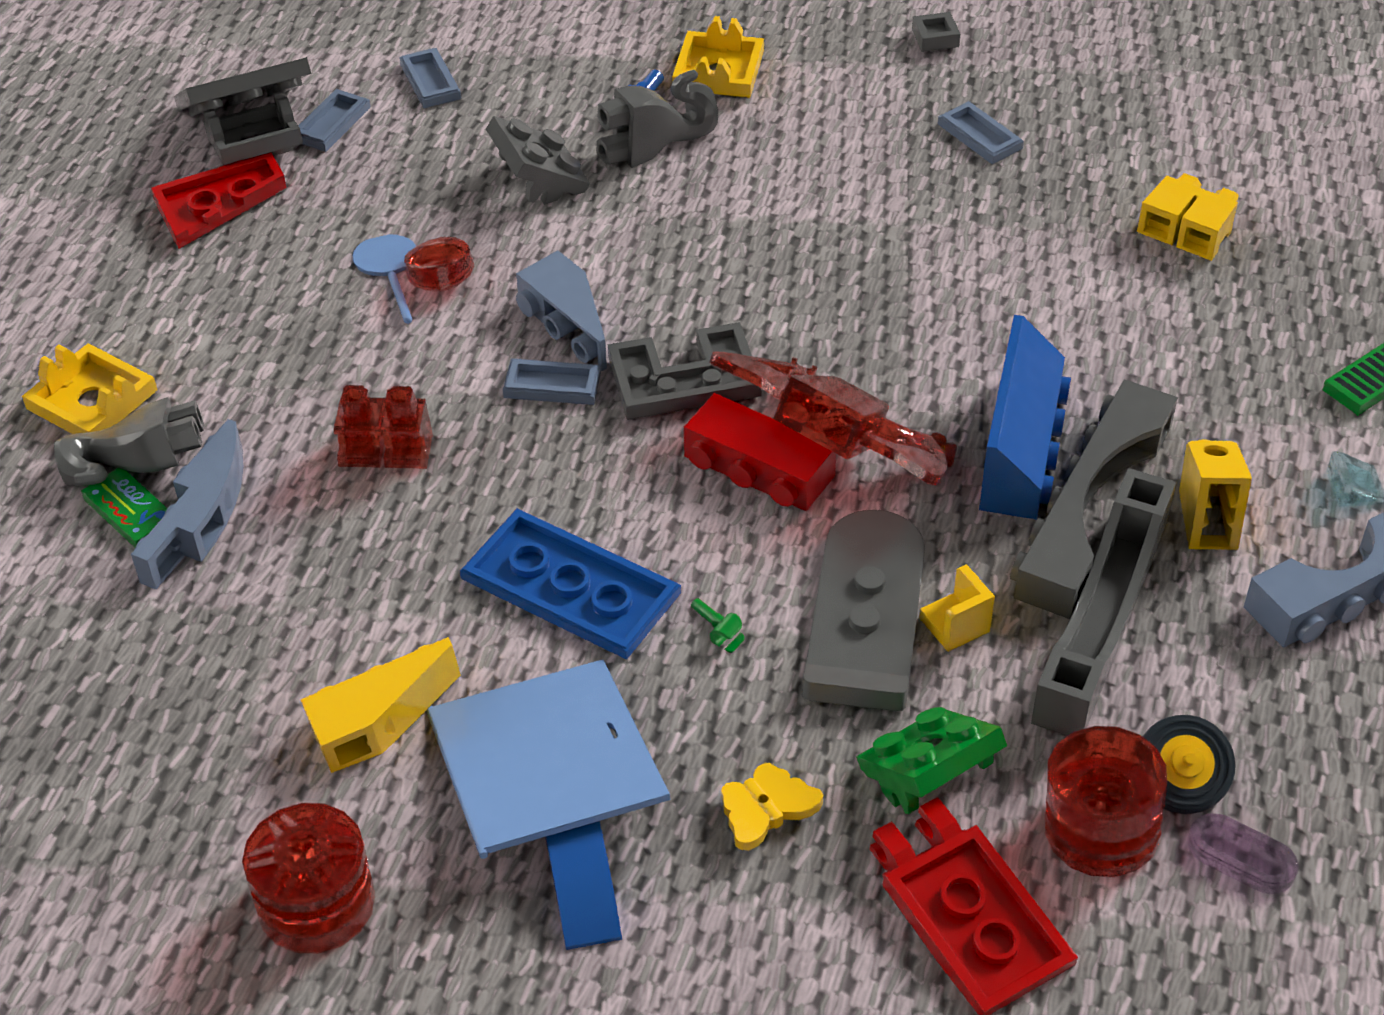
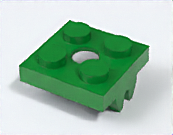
(913, 767)

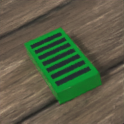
(1360, 383)

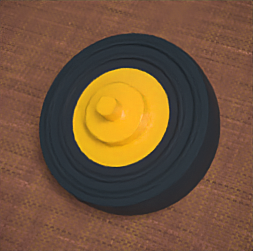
(1197, 762)

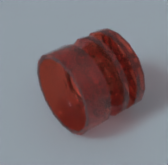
(1105, 800)
(309, 877)

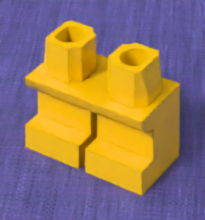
(1189, 214)

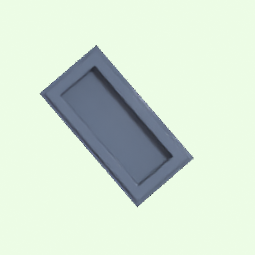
(430, 77)
(332, 119)
(980, 132)
(552, 381)

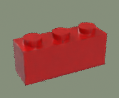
(758, 452)

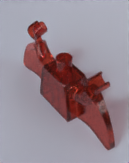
(841, 415)

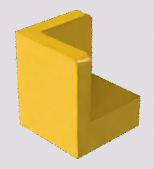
(961, 614)

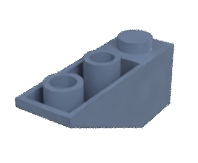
(562, 299)

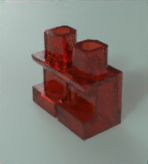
(371, 423)

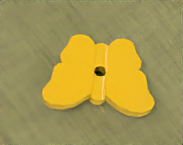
(765, 803)

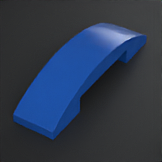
(583, 886)

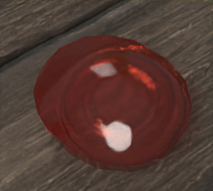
(439, 264)

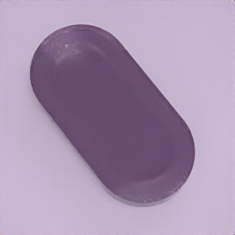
(1243, 853)

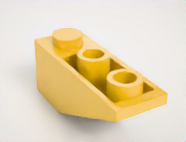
(376, 707)

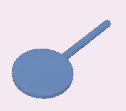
(385, 258)

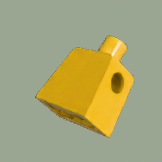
(1220, 471)

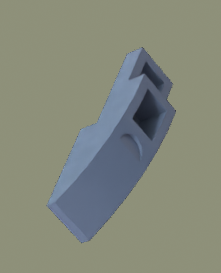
(206, 499)

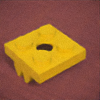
(735, 55)
(62, 383)

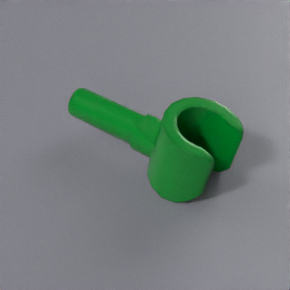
(724, 627)

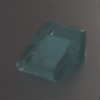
(1354, 481)

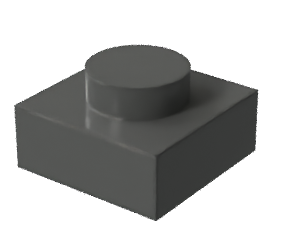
(936, 31)

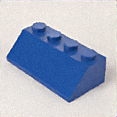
(1023, 425)

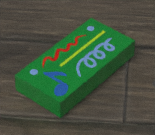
(125, 505)

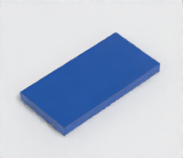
(571, 583)

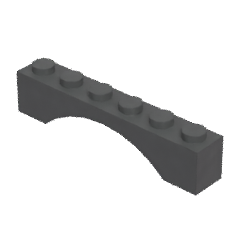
(1059, 556)
(1092, 637)

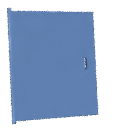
(544, 757)

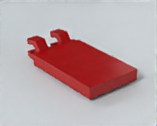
(970, 910)

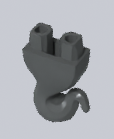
(647, 122)
(139, 443)

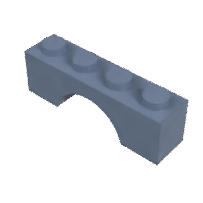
(1301, 600)

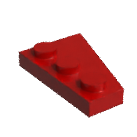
(215, 196)

